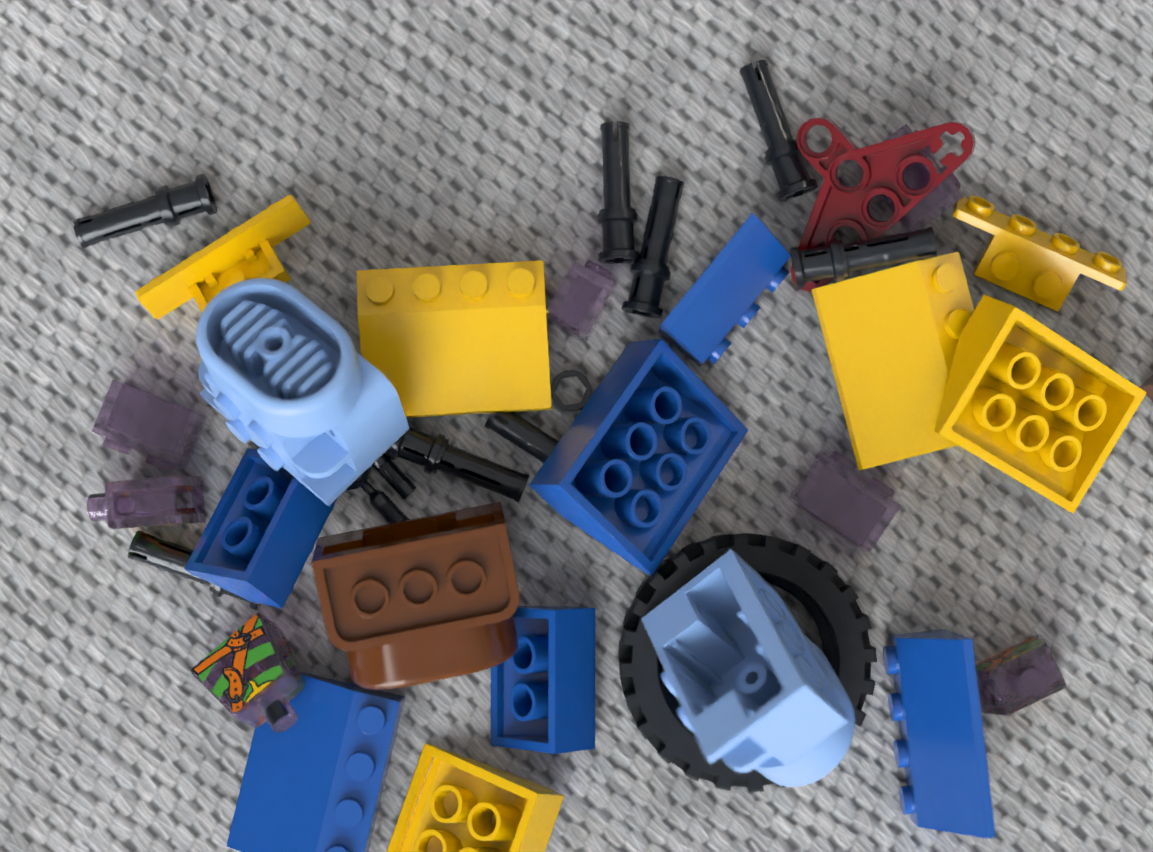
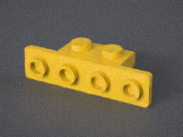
(235, 257)
(1032, 260)

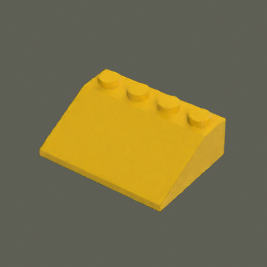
(458, 336)
(893, 353)
(1033, 403)
(473, 808)

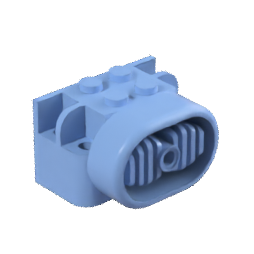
(295, 385)
(750, 676)

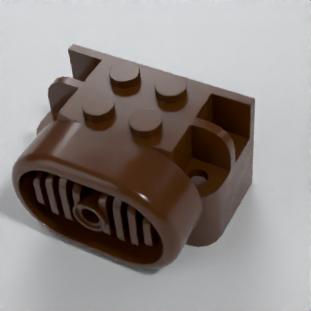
(420, 597)

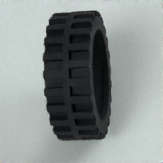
(780, 563)

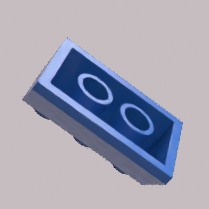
(726, 293)
(259, 533)
(548, 686)

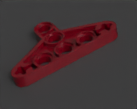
(882, 174)

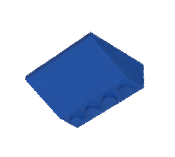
(640, 455)
(940, 732)
(322, 776)

